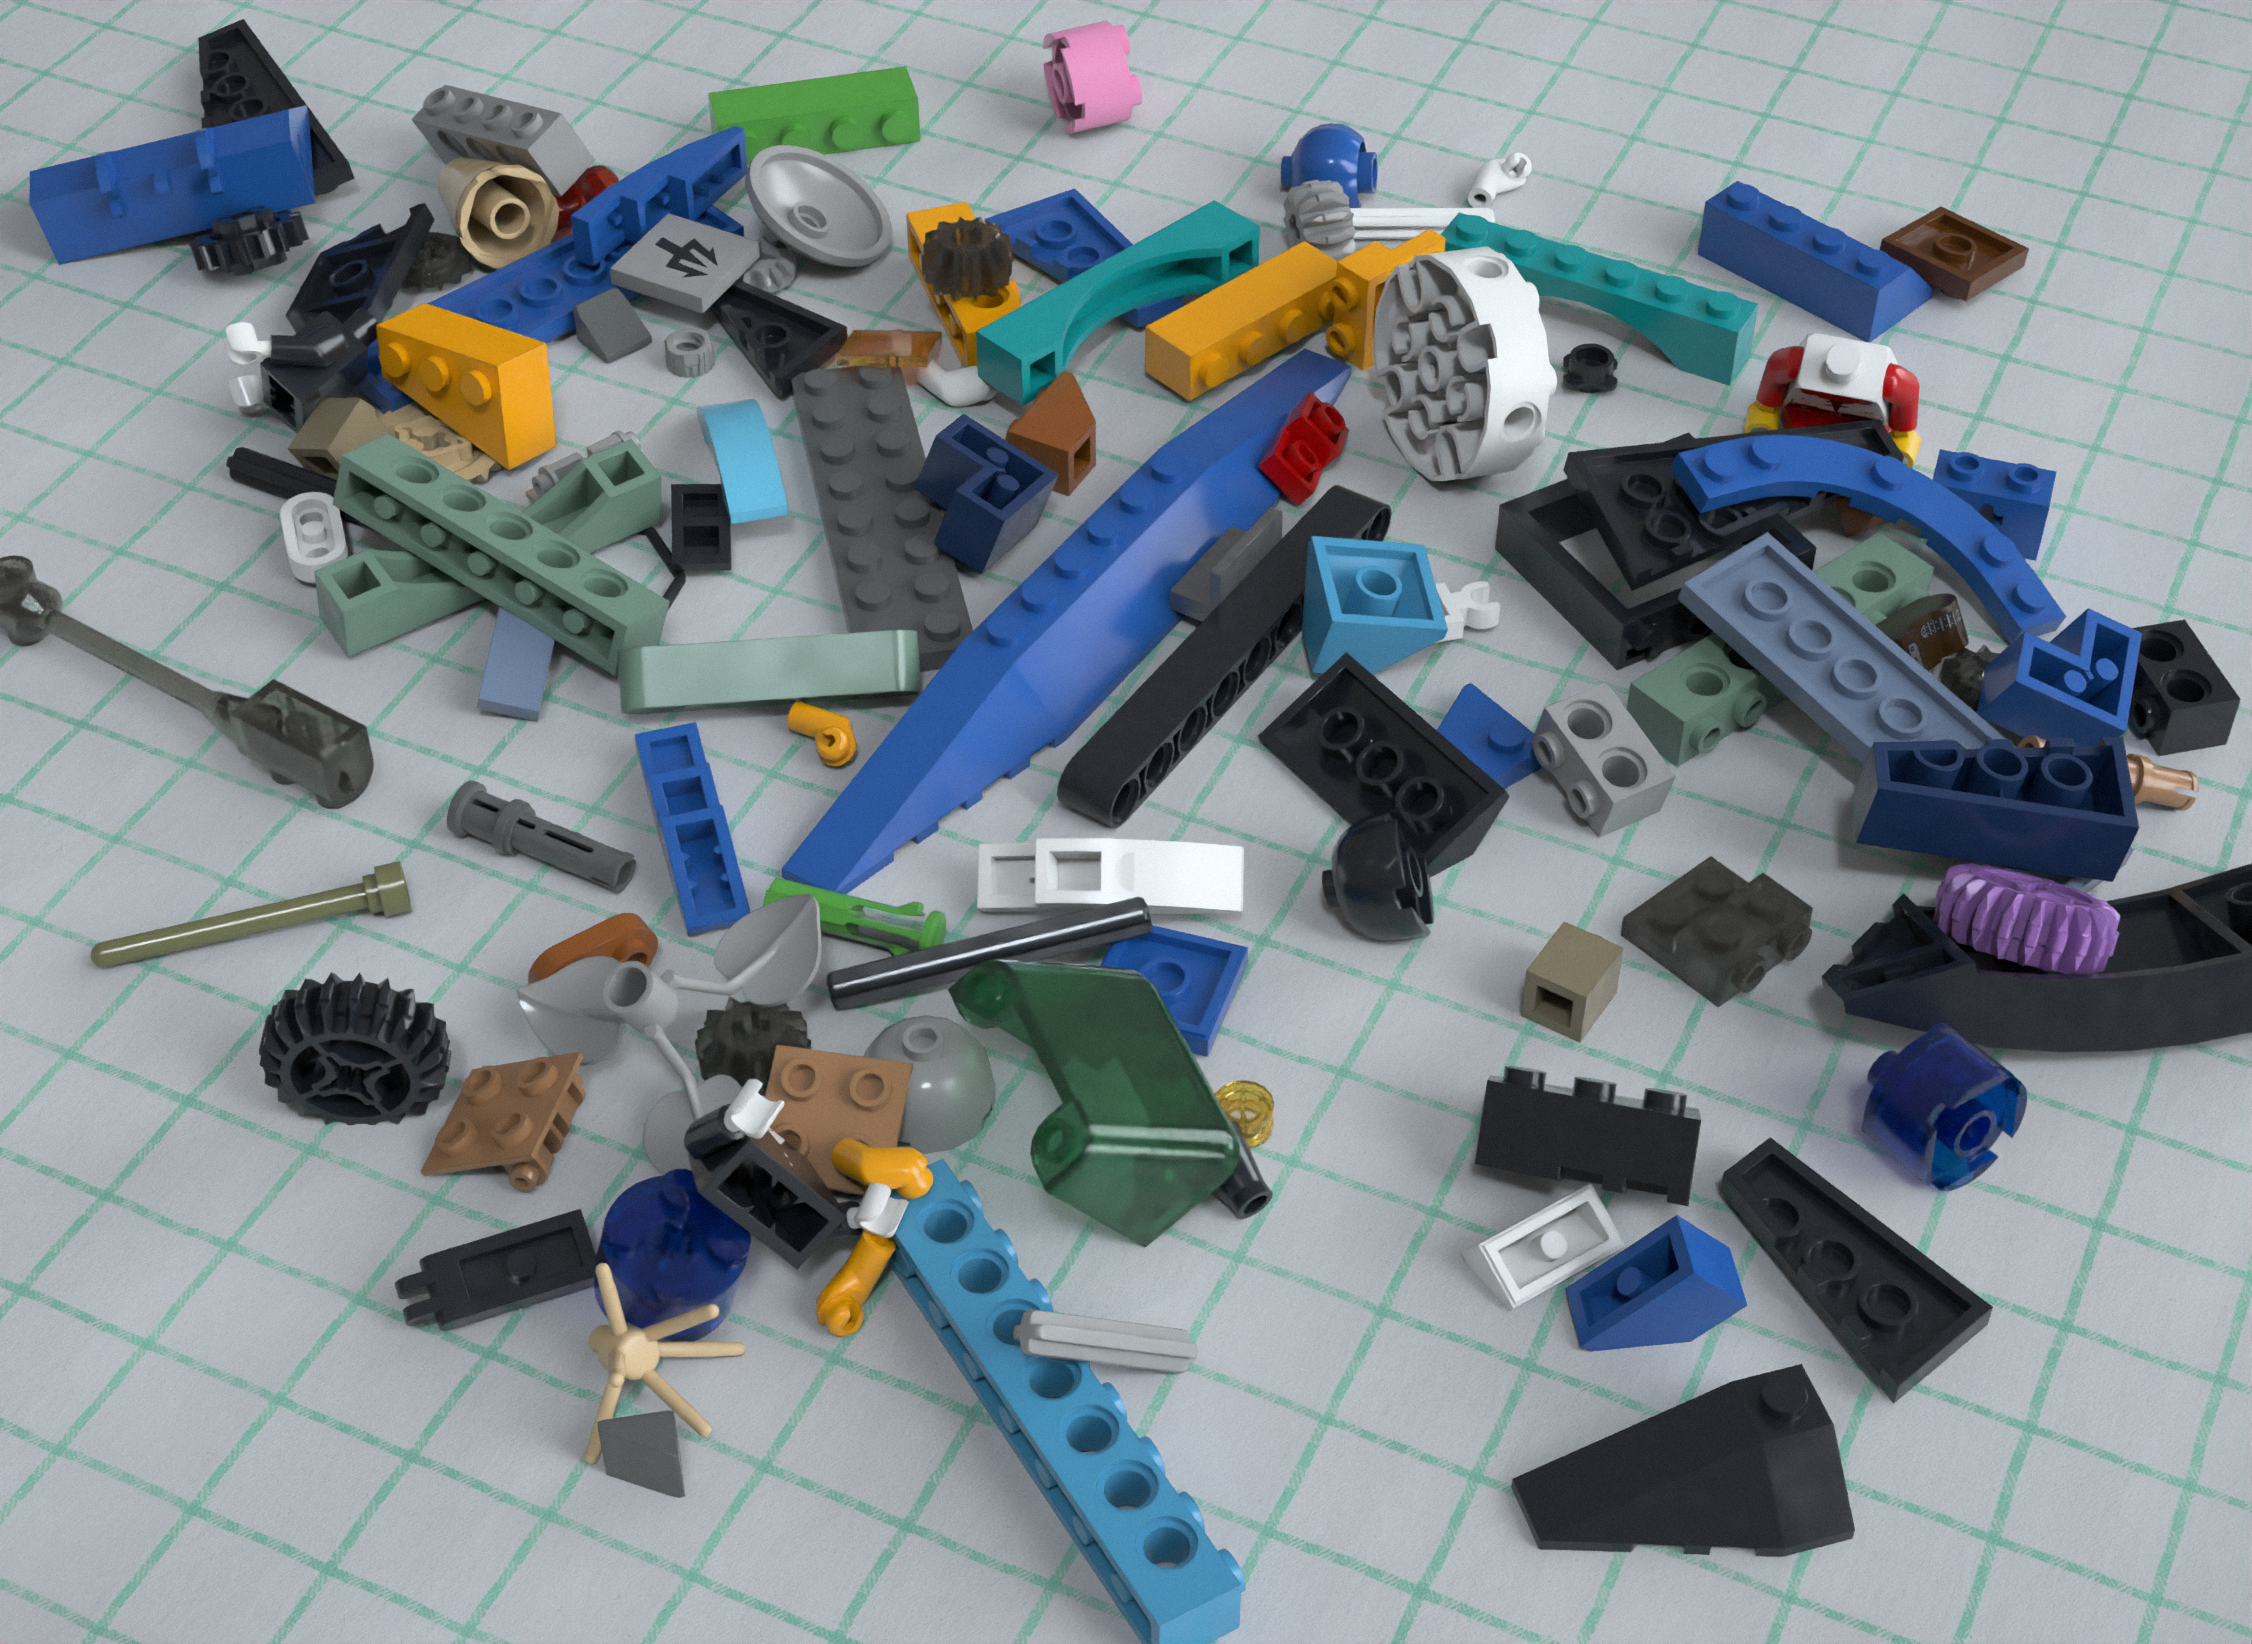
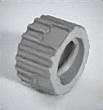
(689, 352)

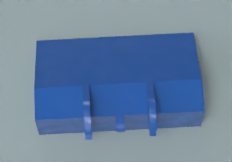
(174, 185)

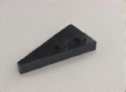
(777, 333)

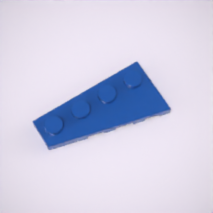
(1067, 238)

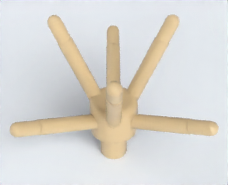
(635, 1352)

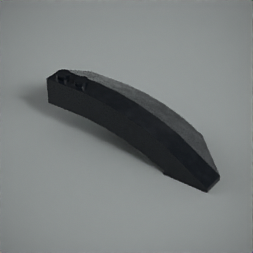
(2171, 981)

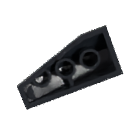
(1720, 1470)

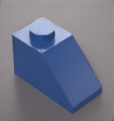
(1657, 1291)

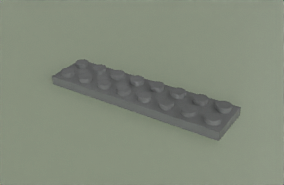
(875, 523)

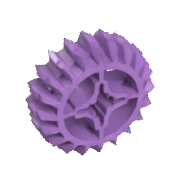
(2026, 919)

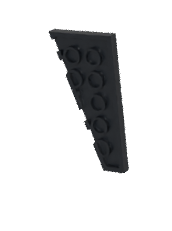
(1653, 522)

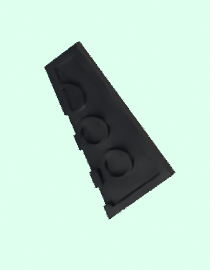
(1863, 1278)

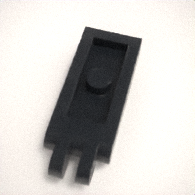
(501, 1273)

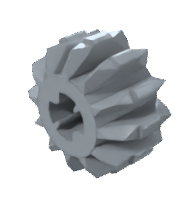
(1320, 216)

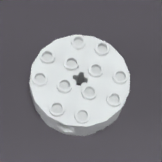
(1463, 363)

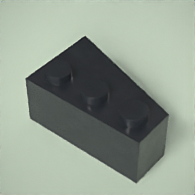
(1589, 1133)

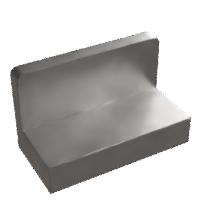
(1225, 566)

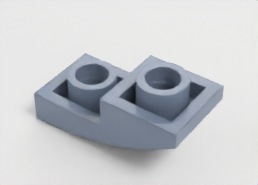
(515, 668)

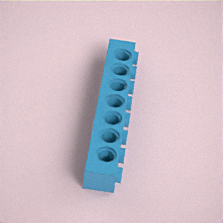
(972, 1298)

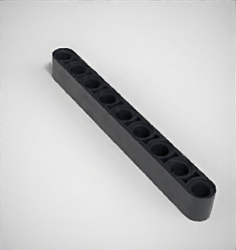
(1209, 668)

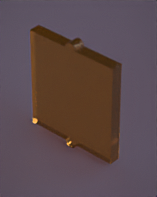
(889, 348)

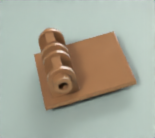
(836, 1099)
(511, 1119)

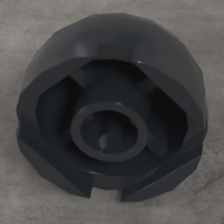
(1380, 878)

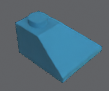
(1368, 602)

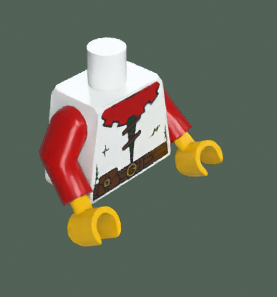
(1840, 380)

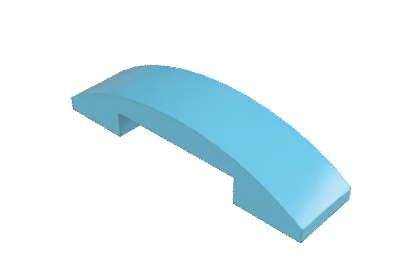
(744, 460)

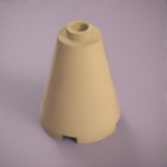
(498, 209)

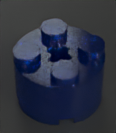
(1942, 1107)
(671, 1253)

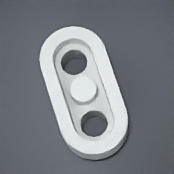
(312, 534)

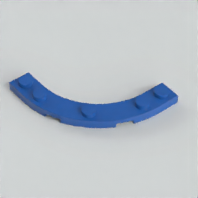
(1889, 489)

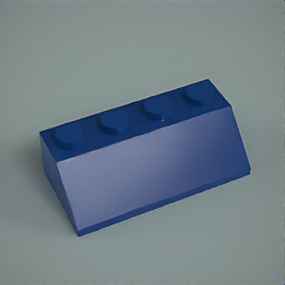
(1808, 262)

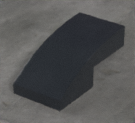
(699, 528)

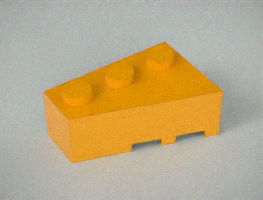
(474, 379)

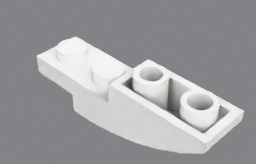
(1097, 872)

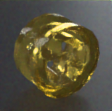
(1250, 1097)

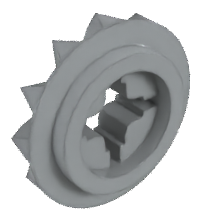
(773, 268)

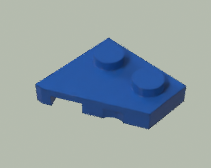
(1490, 737)

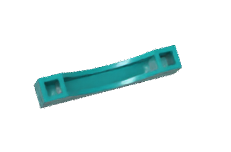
(1185, 258)
(1691, 324)

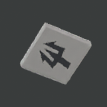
(684, 263)

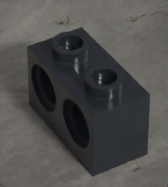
(2180, 691)

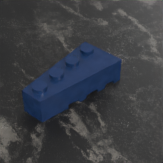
(2001, 804)

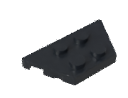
(361, 272)

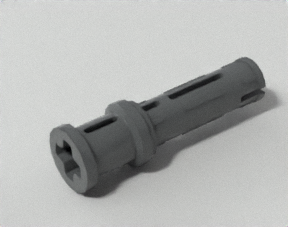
(516, 829)

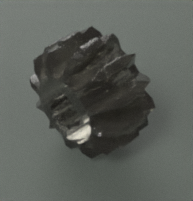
(967, 258)
(745, 1039)

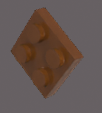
(1955, 253)

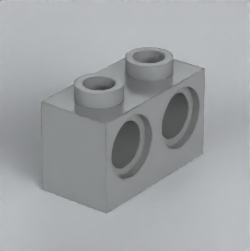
(1602, 759)

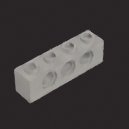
(504, 131)

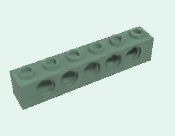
(498, 551)
(1715, 691)

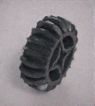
(354, 1051)

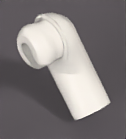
(1498, 177)
(955, 387)

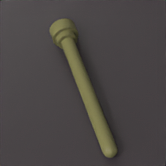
(380, 892)

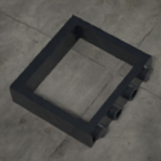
(1529, 541)

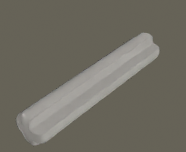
(1104, 1341)

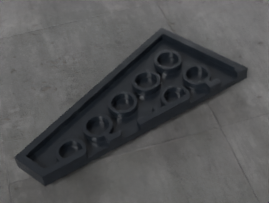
(247, 83)

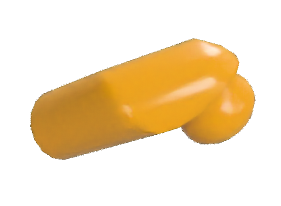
(831, 731)
(893, 1166)
(843, 1297)

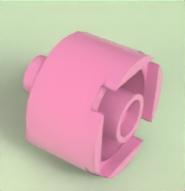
(1091, 76)

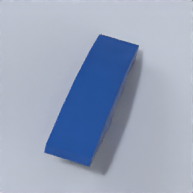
(675, 184)
(692, 828)

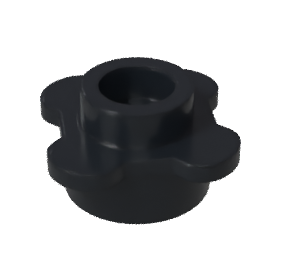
(1590, 369)

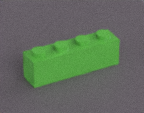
(823, 112)

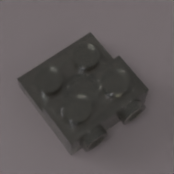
(1720, 929)

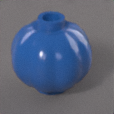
(1332, 154)

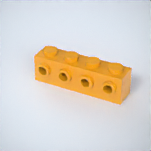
(1241, 322)

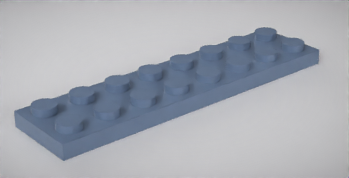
(1833, 659)

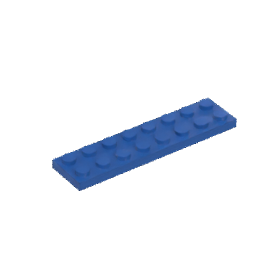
(528, 298)

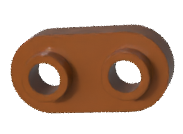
(619, 937)

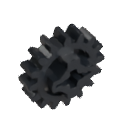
(249, 240)

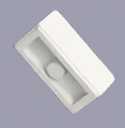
(1545, 1248)

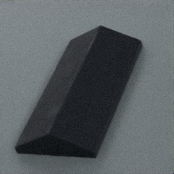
(1379, 755)

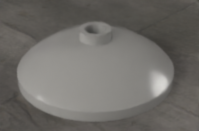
(818, 206)

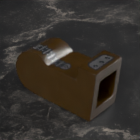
(1928, 629)

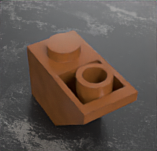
(1059, 432)

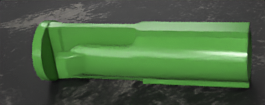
(844, 914)

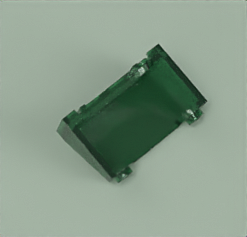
(1137, 1115)

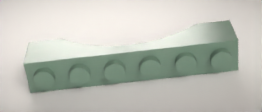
(391, 593)

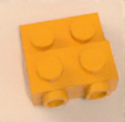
(1358, 291)

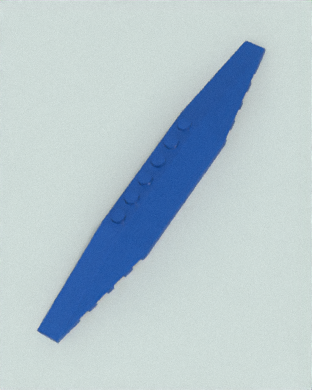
(1062, 632)

